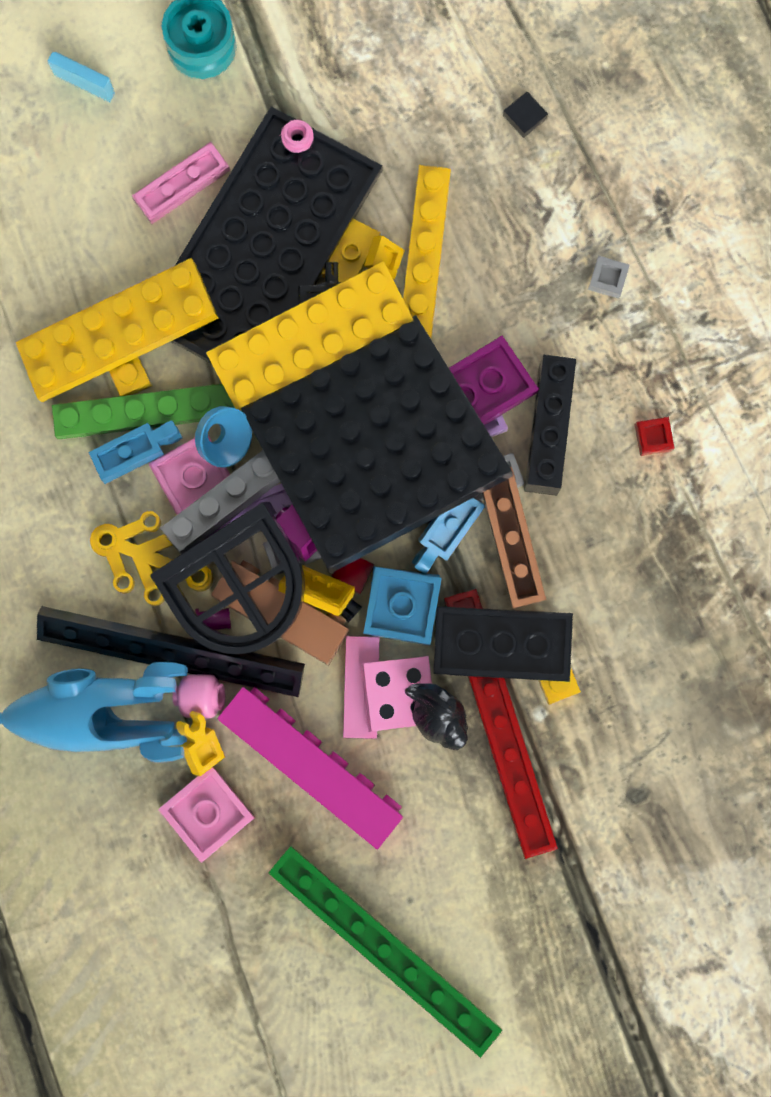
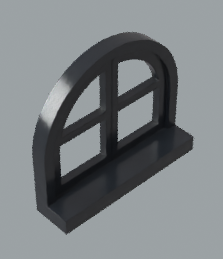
(214, 549)

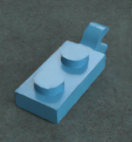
(133, 450)
(445, 533)

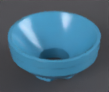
(233, 439)

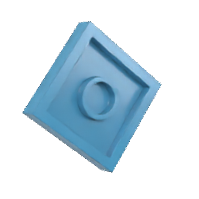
(402, 606)

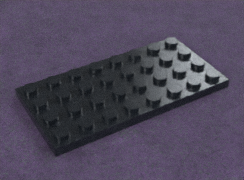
(273, 228)

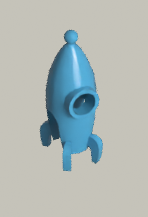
(77, 713)

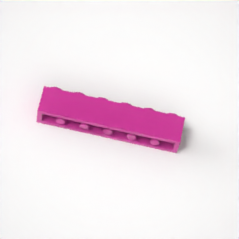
(310, 767)

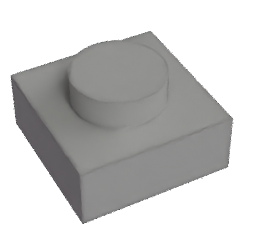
(608, 277)

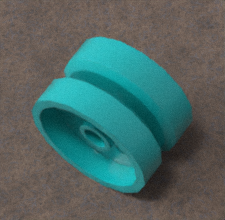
(199, 37)

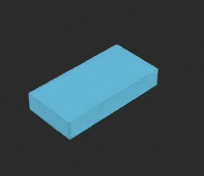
(81, 76)

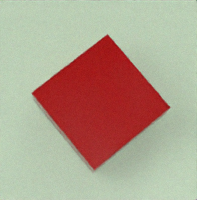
(654, 436)

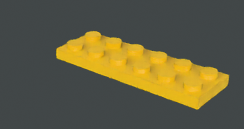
(116, 330)
(310, 336)

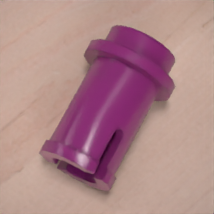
(219, 620)

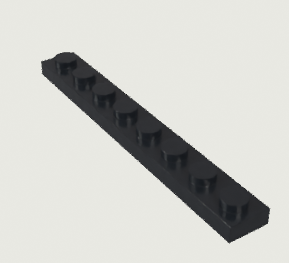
(153, 646)

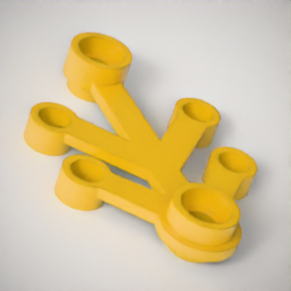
(142, 555)

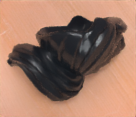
(439, 715)

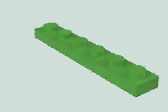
(133, 411)

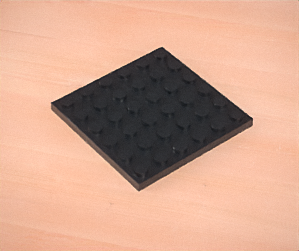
(376, 445)

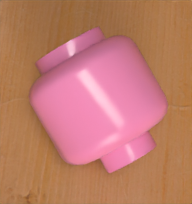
(199, 694)

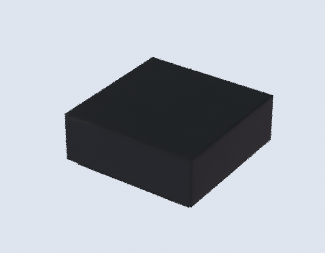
(525, 114)

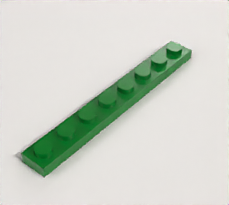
(386, 951)

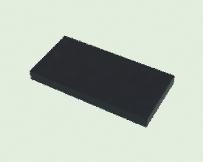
(503, 643)

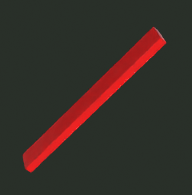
(509, 753)

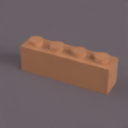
(513, 543)
(312, 630)

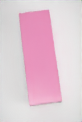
(181, 183)
(358, 651)

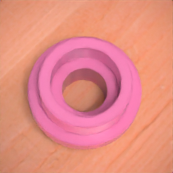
(297, 127)

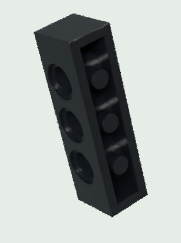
(550, 425)

